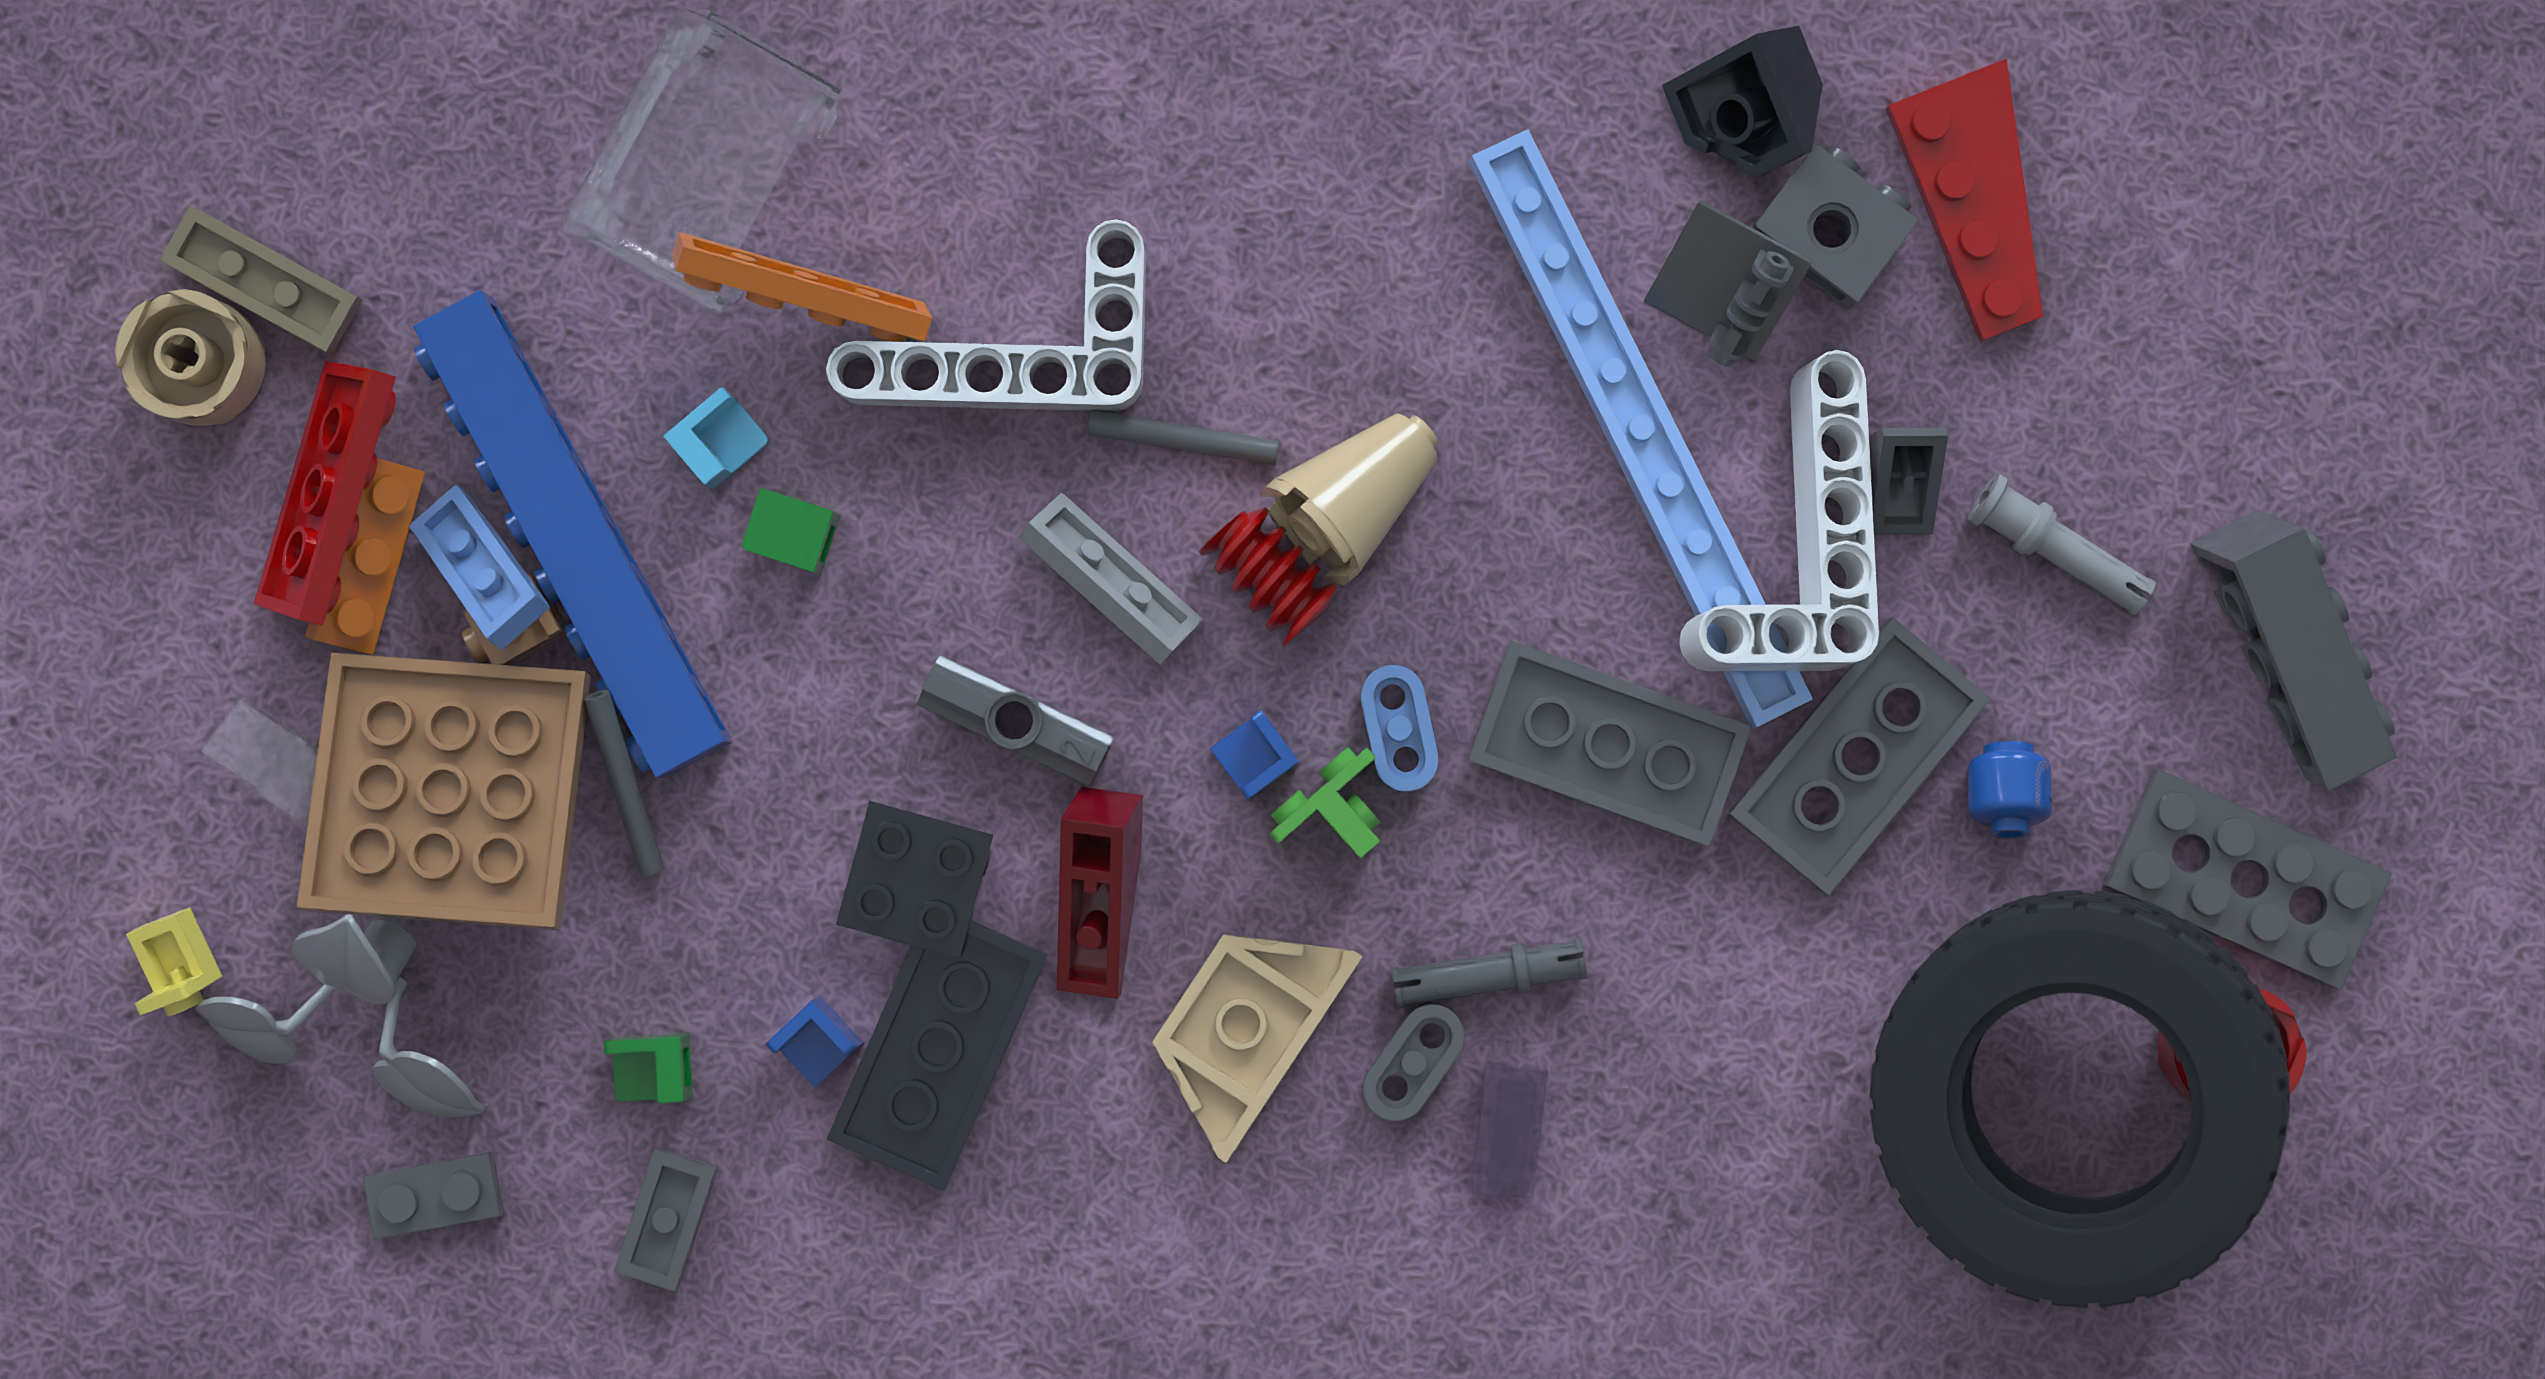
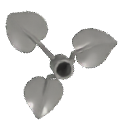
(371, 970)

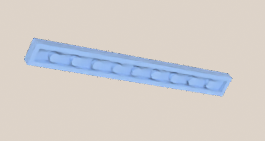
(1629, 407)

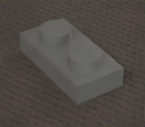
(433, 1195)
(666, 1219)

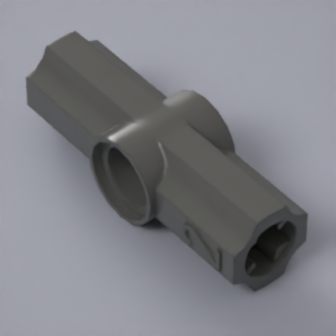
(976, 705)

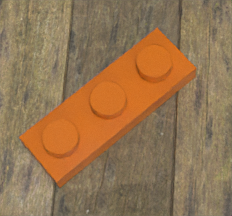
(373, 560)

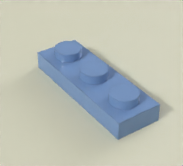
(479, 567)

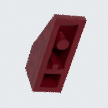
(1097, 889)

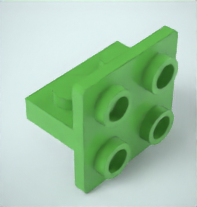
(1347, 817)

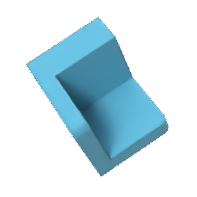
(717, 438)

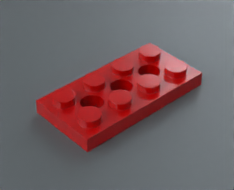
(325, 491)

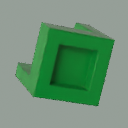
(790, 531)
(651, 1067)

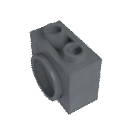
(1870, 217)

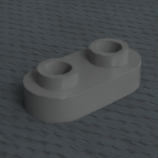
(1417, 1064)

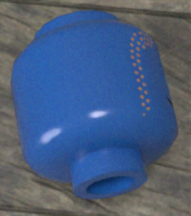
(2009, 788)

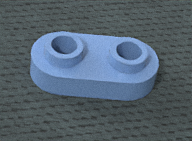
(1399, 728)

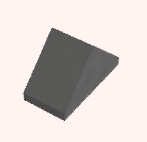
(1906, 478)

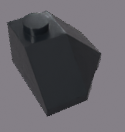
(1751, 102)

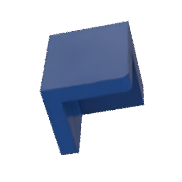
(1254, 755)
(815, 1041)

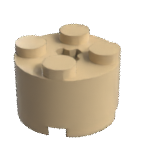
(153, 352)

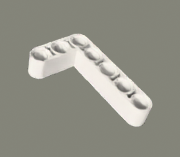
(1020, 361)
(1817, 541)

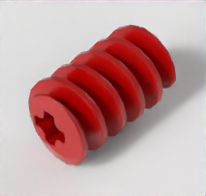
(1270, 573)

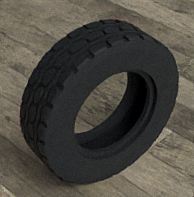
(2055, 1242)

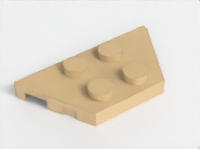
(1246, 1027)

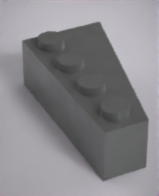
(2300, 646)

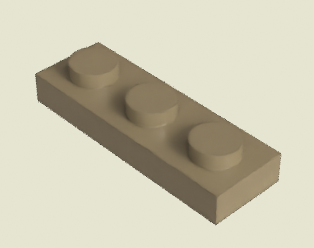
(261, 280)

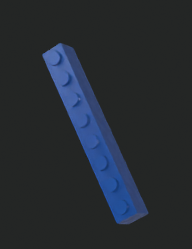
(570, 533)

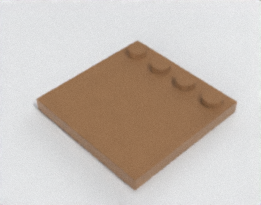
(444, 791)

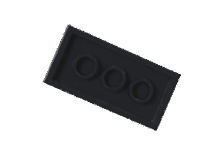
(937, 1054)

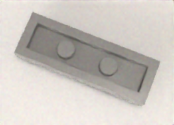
(1110, 578)

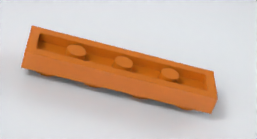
(775, 282)

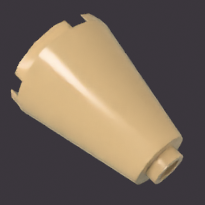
(1353, 493)

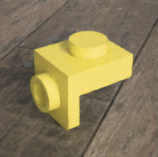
(174, 962)

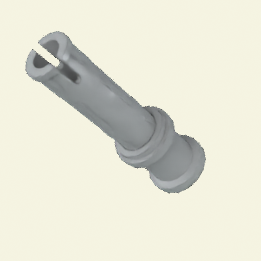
(2036, 530)

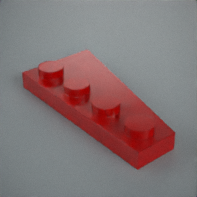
(1972, 183)

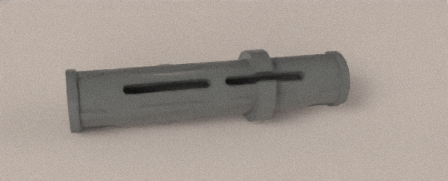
(1490, 973)

